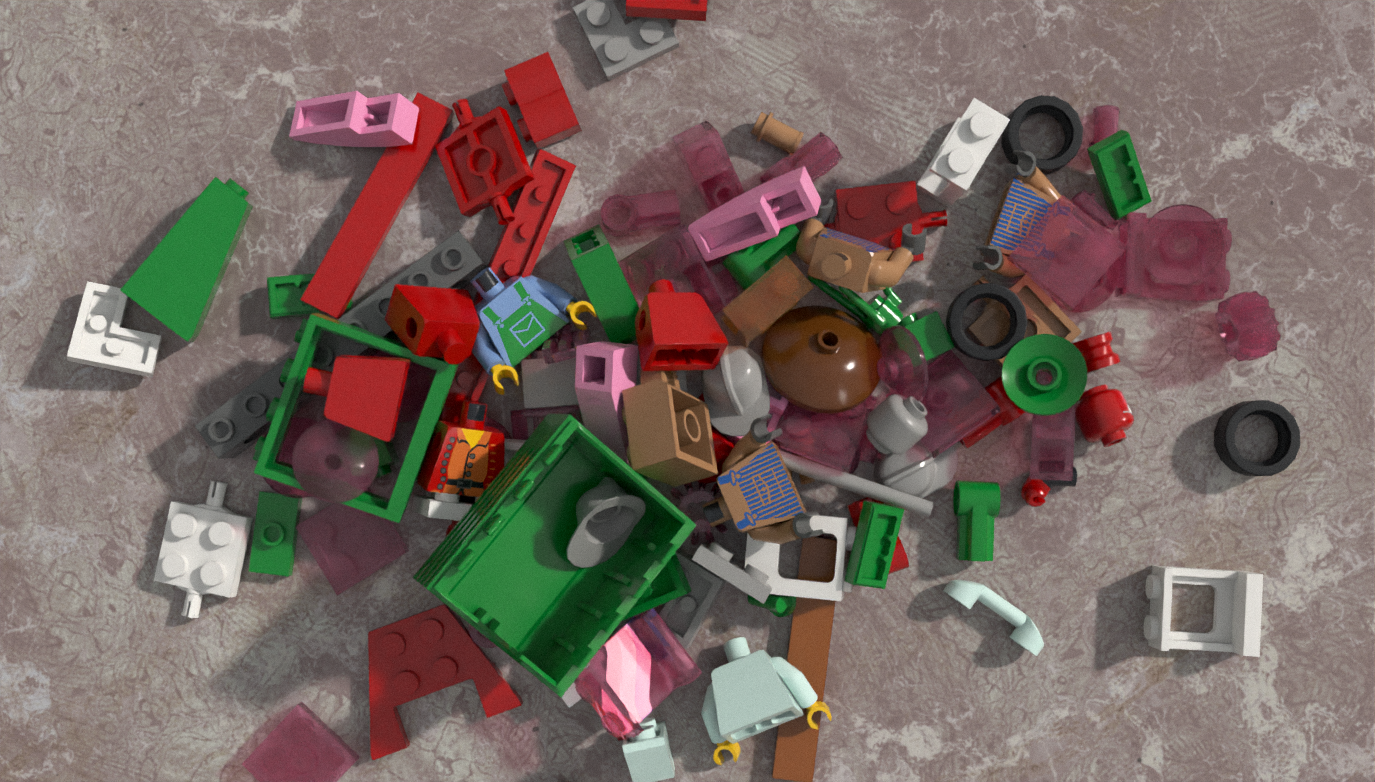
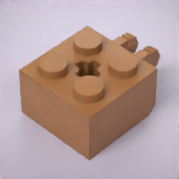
(668, 430)

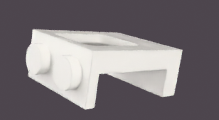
(962, 153)
(766, 559)
(1235, 610)

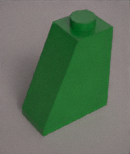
(604, 283)

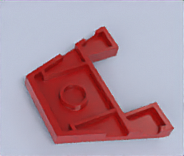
(422, 658)

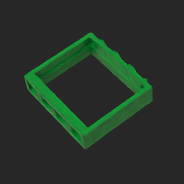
(283, 410)

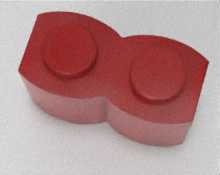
(542, 101)

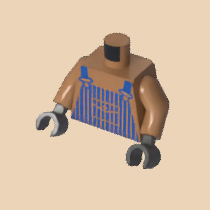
(1017, 213)
(852, 260)
(760, 491)

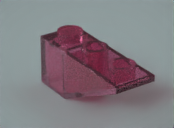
(708, 165)
(1052, 442)

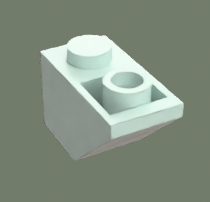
(649, 753)

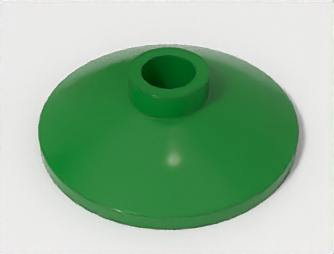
(1050, 355)

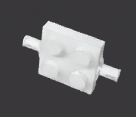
(203, 549)

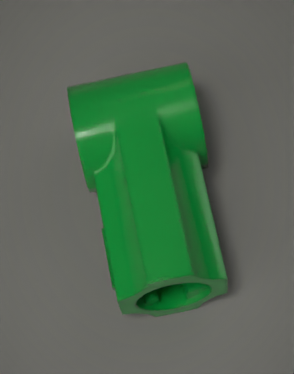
(754, 261)
(975, 507)

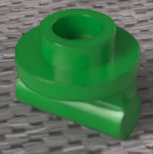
(777, 604)

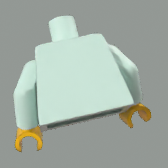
(754, 696)

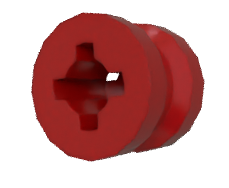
(1098, 351)

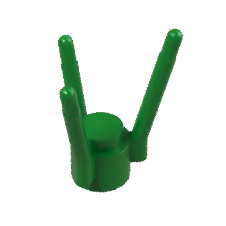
(876, 313)

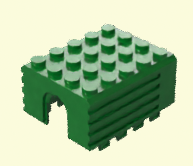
(509, 560)

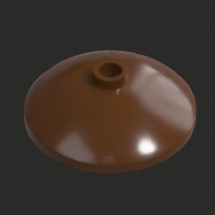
(818, 374)

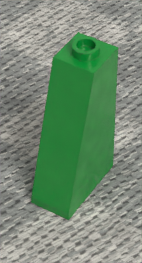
(190, 261)

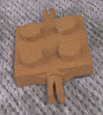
(1041, 314)

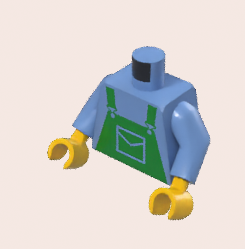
(519, 319)

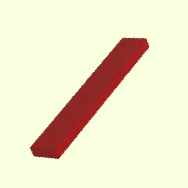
(375, 212)

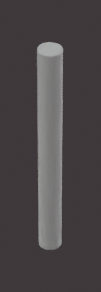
(857, 485)

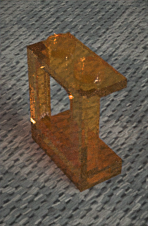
(766, 302)

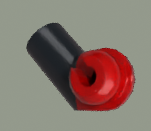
(1035, 490)

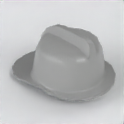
(736, 391)
(914, 470)
(604, 523)

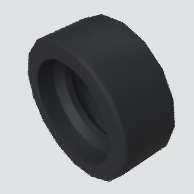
(1063, 113)
(993, 291)
(1287, 431)

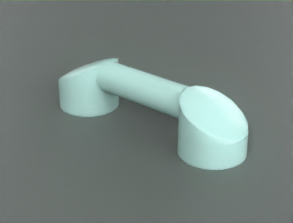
(1025, 633)

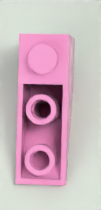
(600, 377)

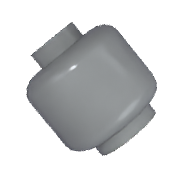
(897, 424)

